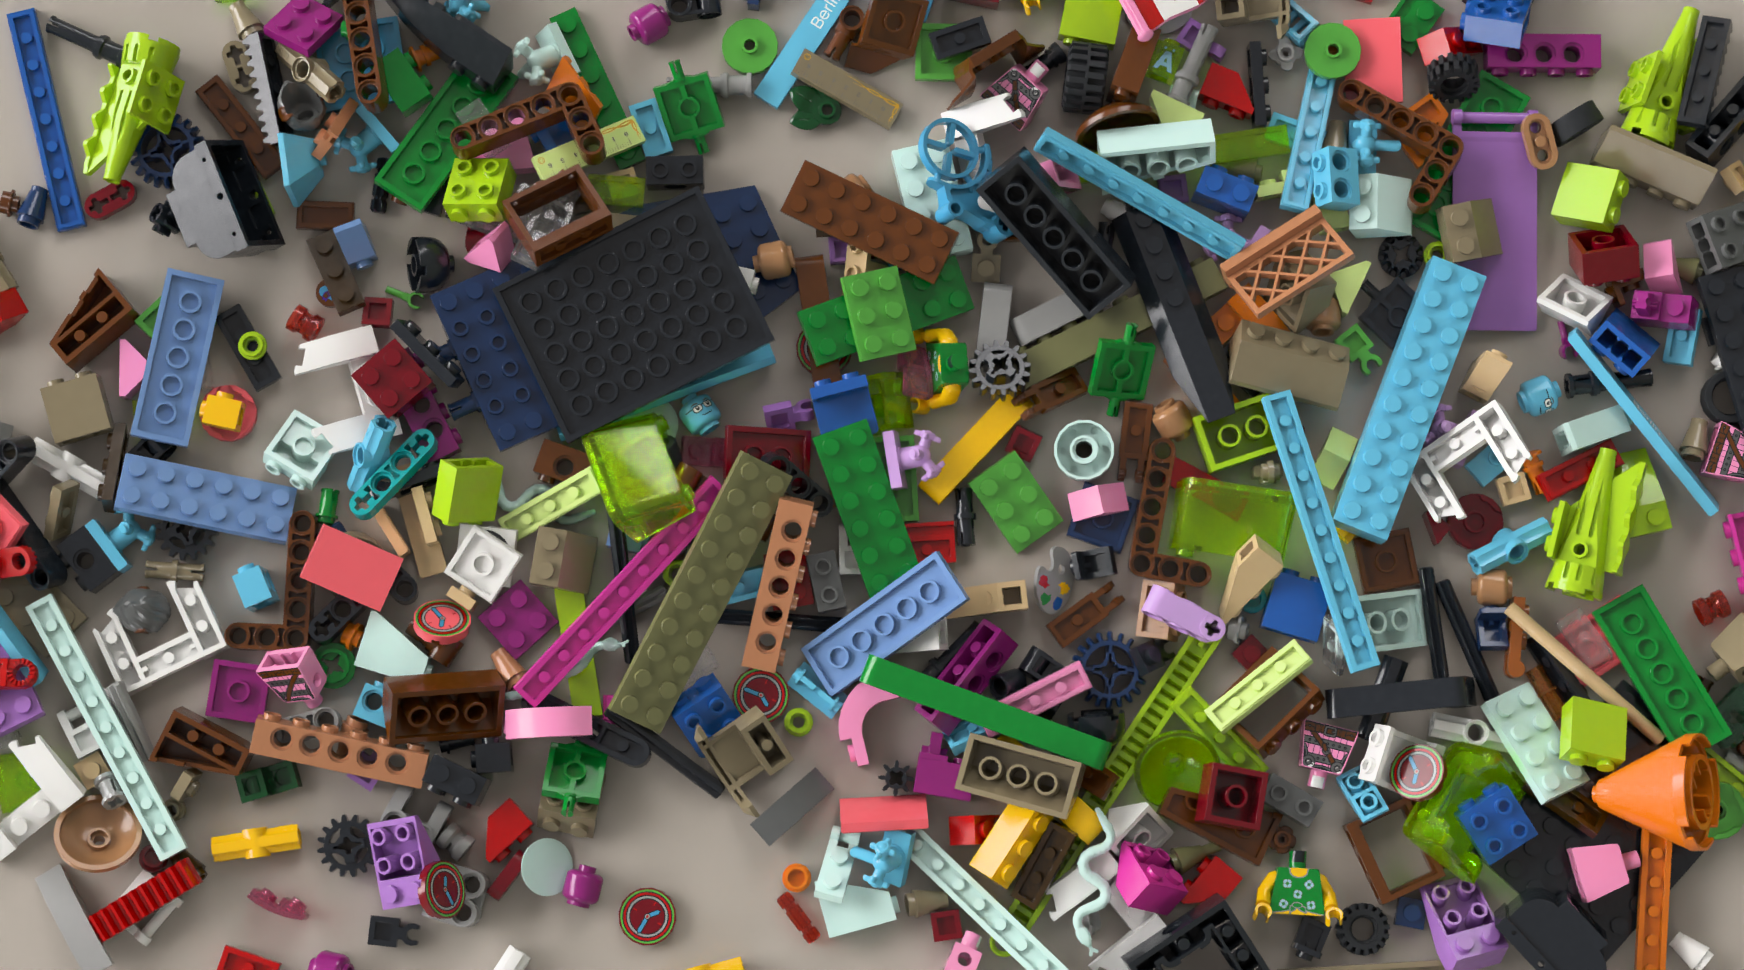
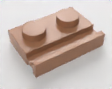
(335, 125)

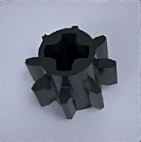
(163, 219)
(895, 769)

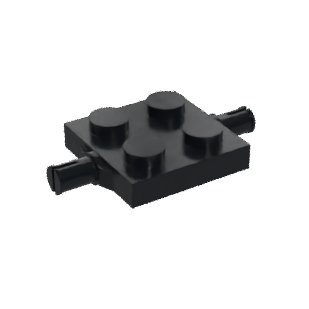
(1387, 310)

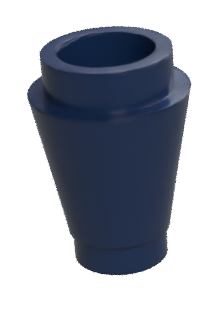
(33, 208)

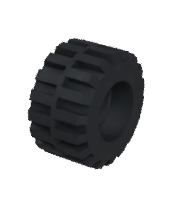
(1085, 77)

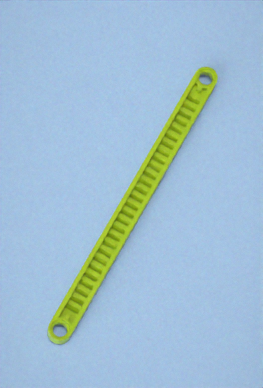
(1121, 761)

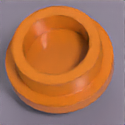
(352, 636)
(796, 877)

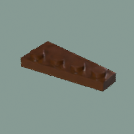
(1181, 807)

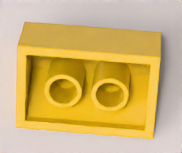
(1010, 844)

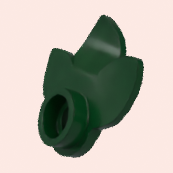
(810, 106)

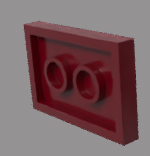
(759, 440)

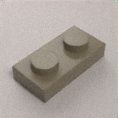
(61, 510)

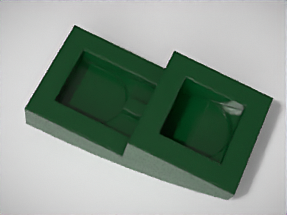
(268, 781)

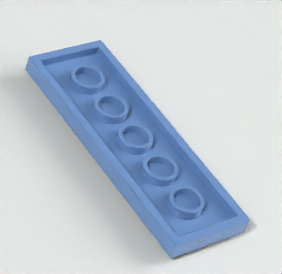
(177, 358)
(205, 499)
(885, 623)

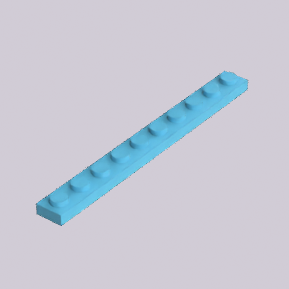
(1320, 531)

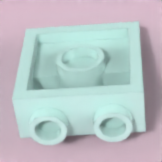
(298, 453)

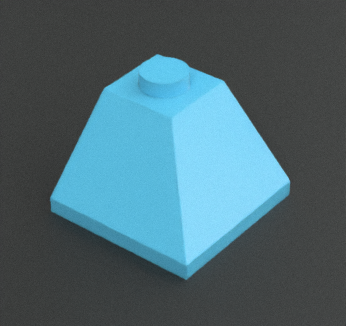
(299, 168)

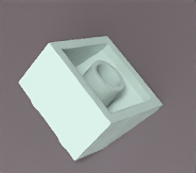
(1382, 207)

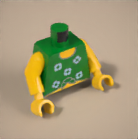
(948, 367)
(1297, 892)

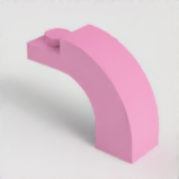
(852, 714)
(547, 722)

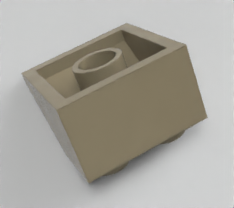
(1468, 231)
(1307, 305)
(563, 560)

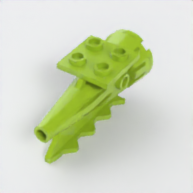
(1659, 84)
(135, 96)
(1594, 525)

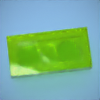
(619, 190)

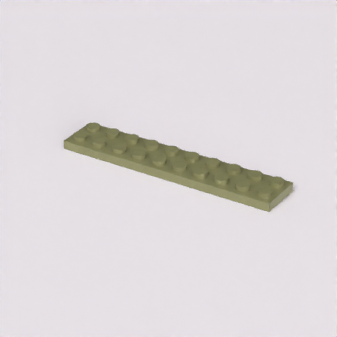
(700, 592)

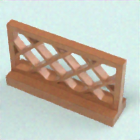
(1275, 248)

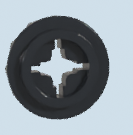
(1403, 268)

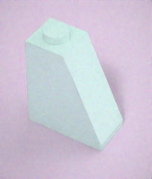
(1591, 429)
(389, 650)
(859, 910)

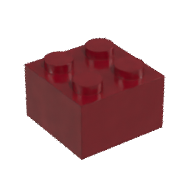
(1604, 256)
(393, 380)
(1231, 797)

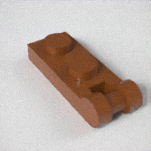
(1517, 641)

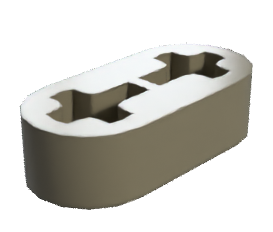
(233, 69)

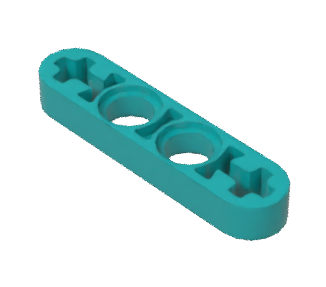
(390, 471)

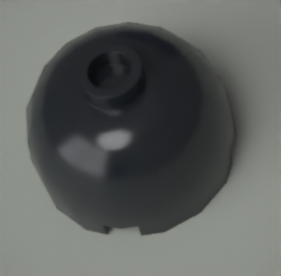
(429, 264)
(1099, 723)

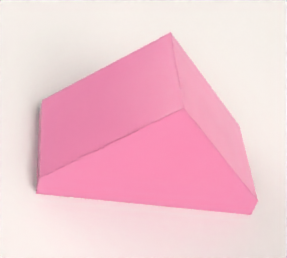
(493, 249)
(1661, 267)
(131, 370)
(1098, 501)

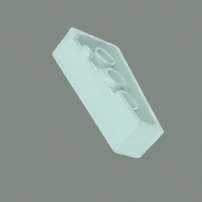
(1159, 148)

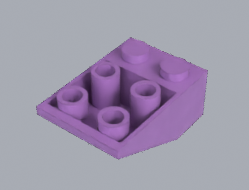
(399, 855)
(1462, 925)

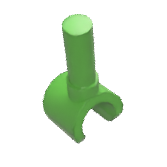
(404, 296)

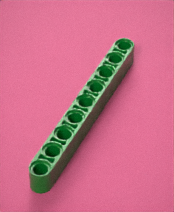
(985, 712)

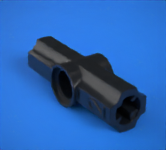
(1390, 671)

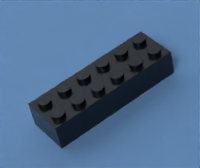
(1056, 233)

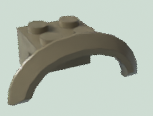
(1250, 11)
(742, 752)

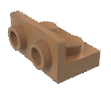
(1152, 628)

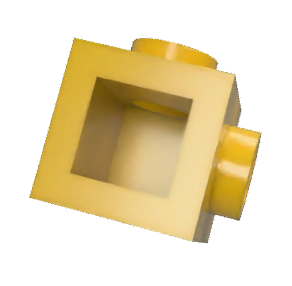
(222, 411)

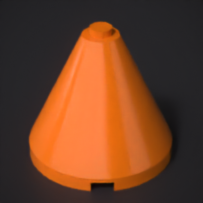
(1667, 792)

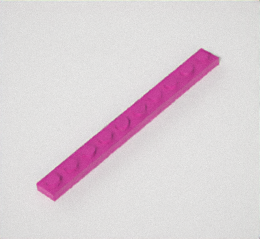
(615, 599)

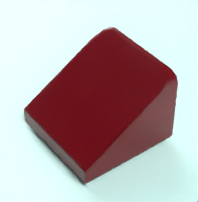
(1435, 530)

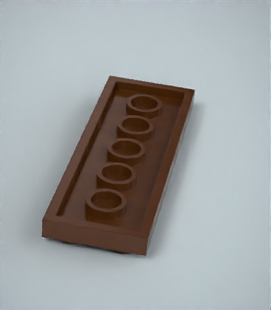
(870, 222)

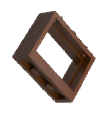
(1132, 68)
(568, 236)
(1291, 722)
(1370, 866)

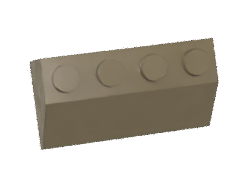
(1654, 167)
(1282, 361)
(1020, 776)

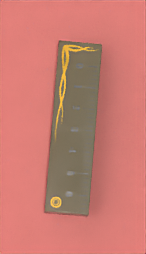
(846, 89)

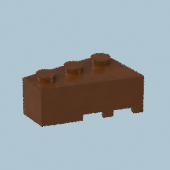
(94, 324)
(201, 744)

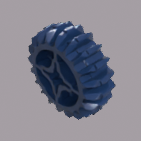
(156, 155)
(1109, 645)

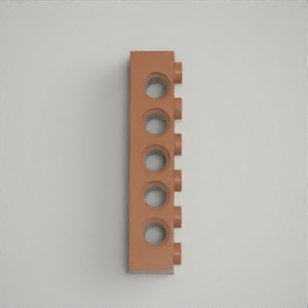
(756, 654)
(266, 744)

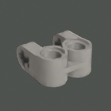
(437, 820)
(473, 900)

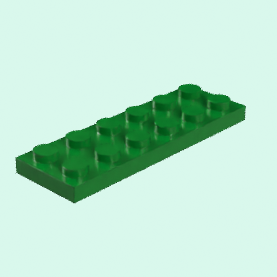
(1491, 97)
(426, 153)
(829, 327)
(866, 504)
(1659, 667)

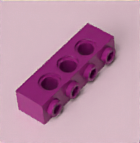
(1585, 47)
(436, 414)
(972, 668)

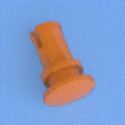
(422, 56)
(1533, 469)

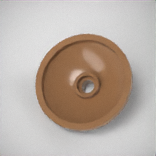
(88, 823)

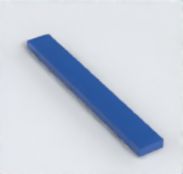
(46, 120)

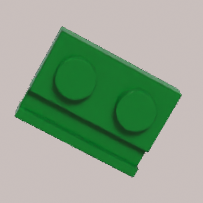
(1416, 21)

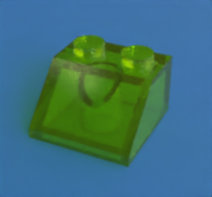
(890, 407)

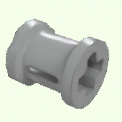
(110, 790)

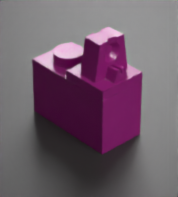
(1664, 310)
(936, 775)

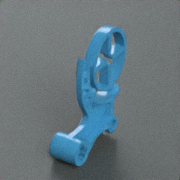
(961, 201)

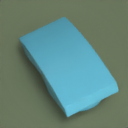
(1361, 795)

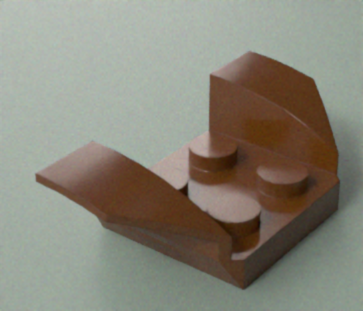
(887, 34)
(1011, 43)

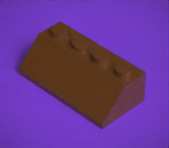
(443, 706)

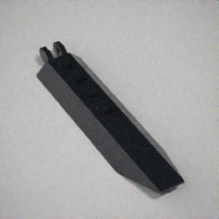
(1177, 311)

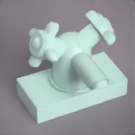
(551, 50)

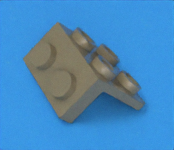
(579, 825)

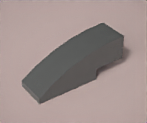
(792, 806)

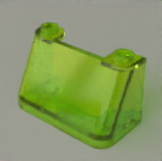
(638, 475)
(1225, 515)
(1432, 822)

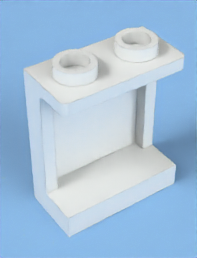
(1382, 749)

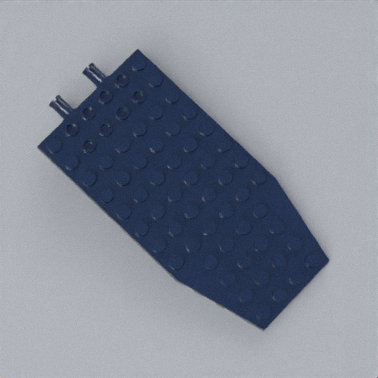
(493, 360)

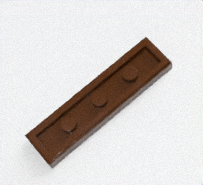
(240, 125)

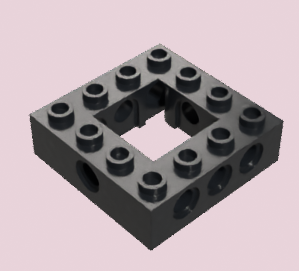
(1193, 931)

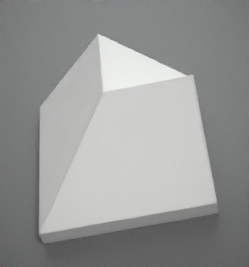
(1137, 825)

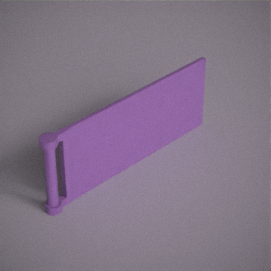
(1499, 169)

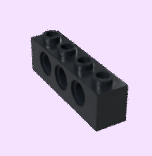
(1724, 129)

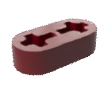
(114, 206)
(506, 877)

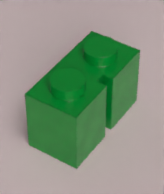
(404, 84)

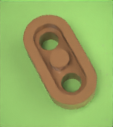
(1541, 140)

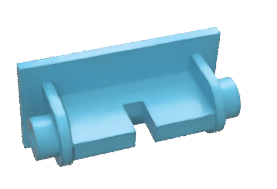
(810, 687)

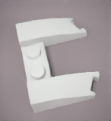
(980, 118)
(356, 349)
(1487, 425)
(202, 641)
(57, 793)
(1073, 889)

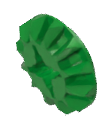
(346, 662)

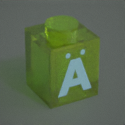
(1165, 61)

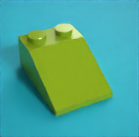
(1652, 510)

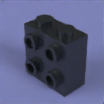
(449, 777)

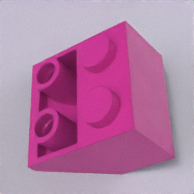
(1148, 879)

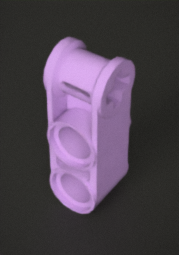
(1182, 615)

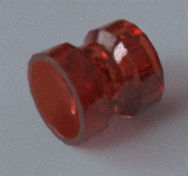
(305, 323)
(1711, 607)

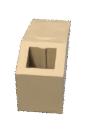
(1485, 375)
(1251, 570)
(993, 599)

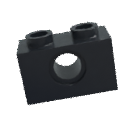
(674, 172)
(72, 552)

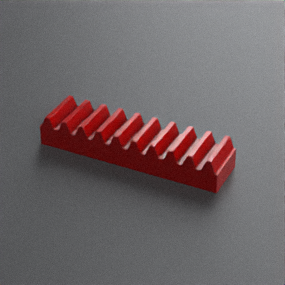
(145, 899)

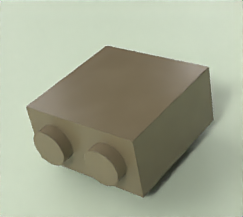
(77, 408)

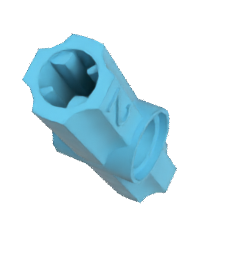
(372, 452)
(1509, 546)

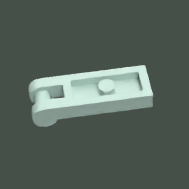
(836, 866)

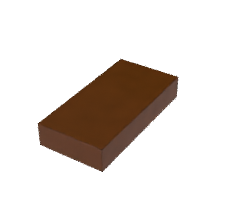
(324, 215)

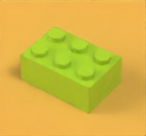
(1235, 437)

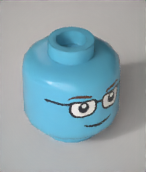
(1538, 396)
(700, 414)

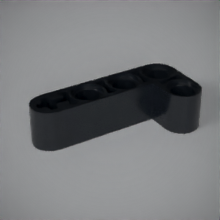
(356, 610)

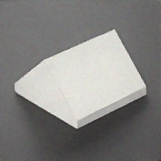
(1575, 303)

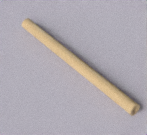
(1583, 672)

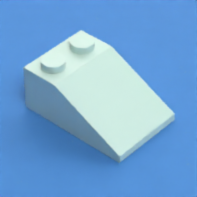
(1395, 619)

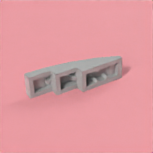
(72, 919)

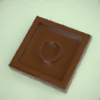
(1388, 564)

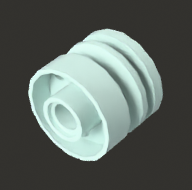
(1078, 433)

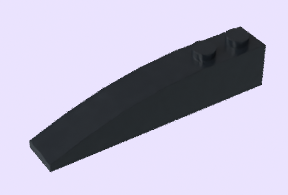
(457, 42)

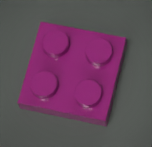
(303, 25)
(518, 619)
(236, 692)

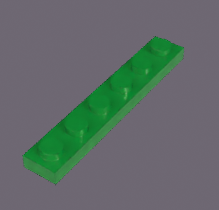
(597, 79)

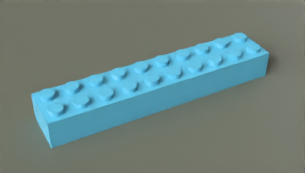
(1407, 400)

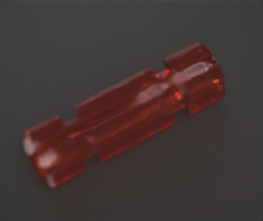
(798, 917)

